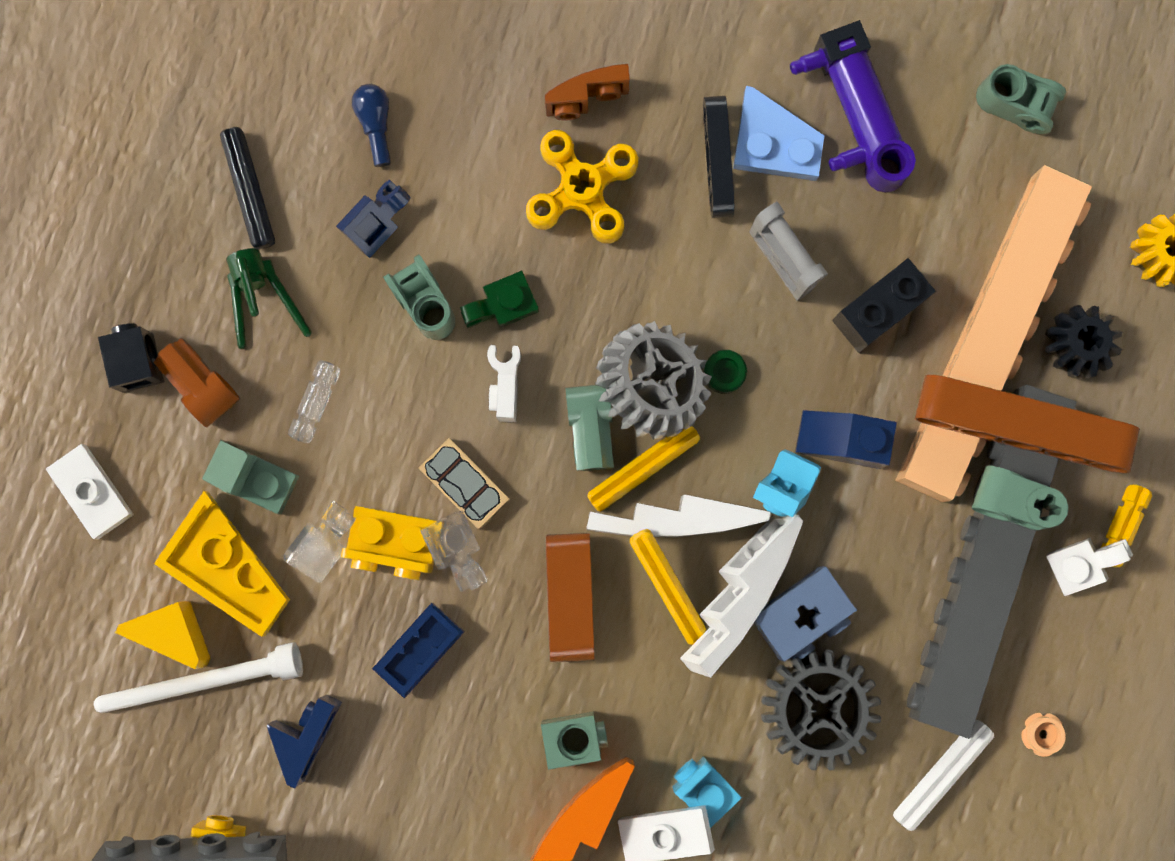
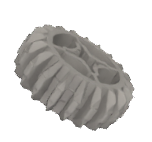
(647, 403)

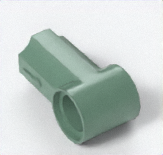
(590, 427)

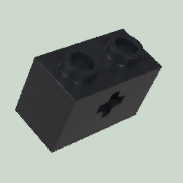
(883, 305)

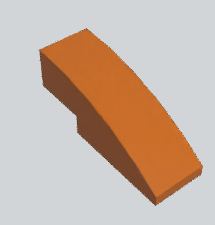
(585, 815)

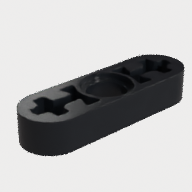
(718, 156)

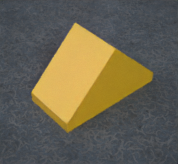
(170, 632)

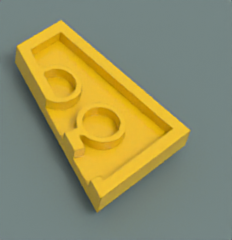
(222, 567)

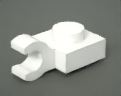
(504, 394)
(1083, 566)

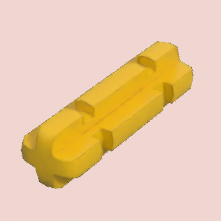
(1129, 516)

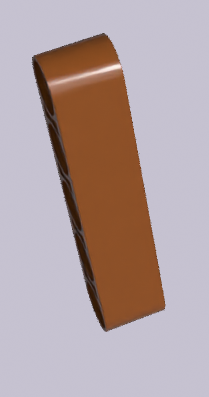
(1027, 423)

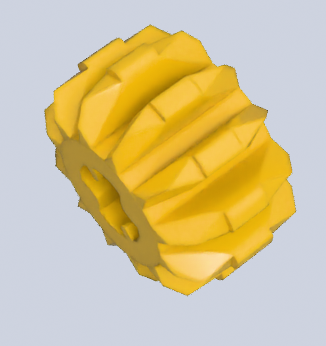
(1152, 247)

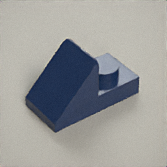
(299, 749)

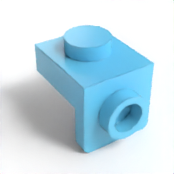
(788, 484)

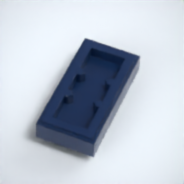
(418, 650)

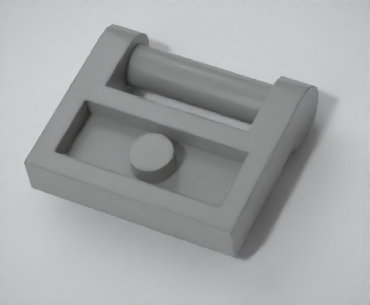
(786, 252)

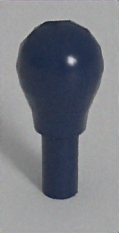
(371, 110)

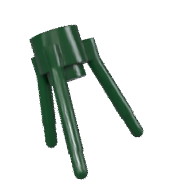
(248, 275)

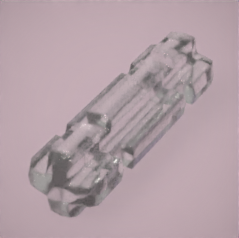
(314, 401)

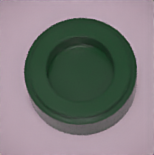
(727, 371)

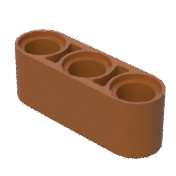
(570, 597)

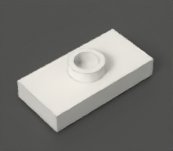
(89, 491)
(666, 834)

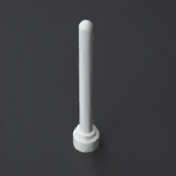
(282, 663)

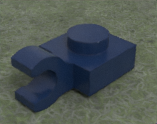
(370, 221)

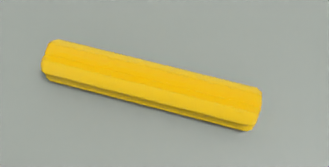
(642, 468)
(668, 585)

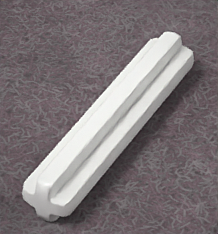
(942, 776)

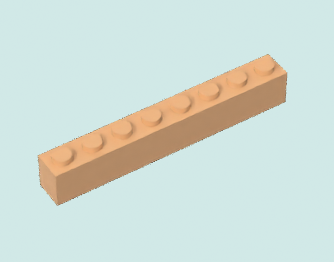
(1001, 322)

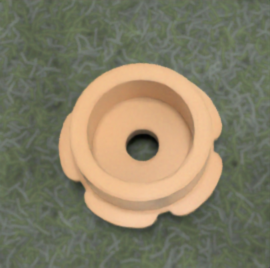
(1055, 734)

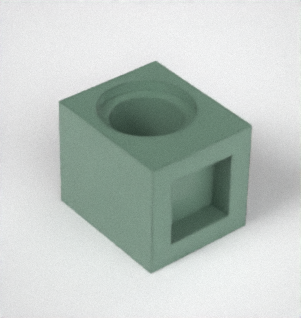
(556, 751)

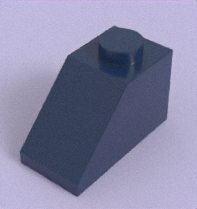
(846, 438)

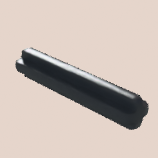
(247, 188)

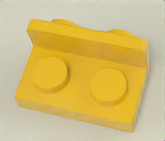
(388, 541)

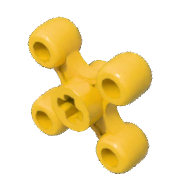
(572, 174)

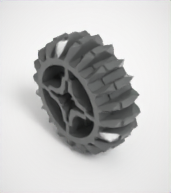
(835, 695)

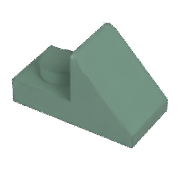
(250, 477)

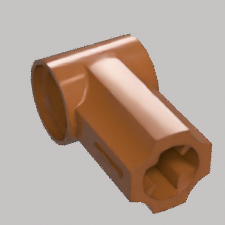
(203, 390)

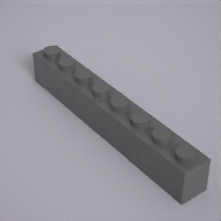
(978, 598)

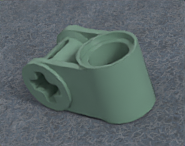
(1029, 98)
(419, 293)
(1012, 499)

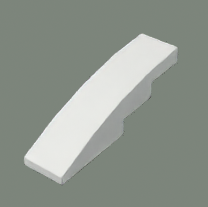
(694, 517)
(750, 580)

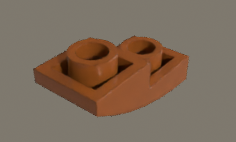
(571, 97)

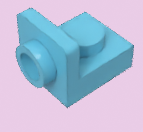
(703, 785)

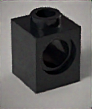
(129, 358)

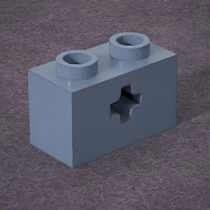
(815, 592)

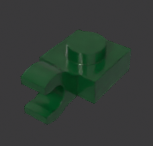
(506, 301)

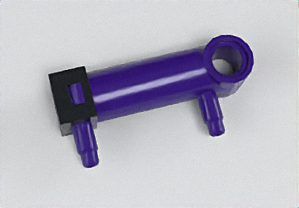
(845, 58)

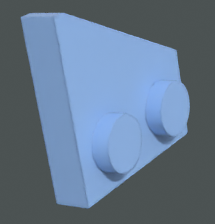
(776, 140)

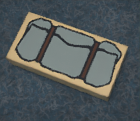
(464, 483)

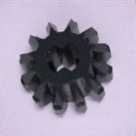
(1096, 335)

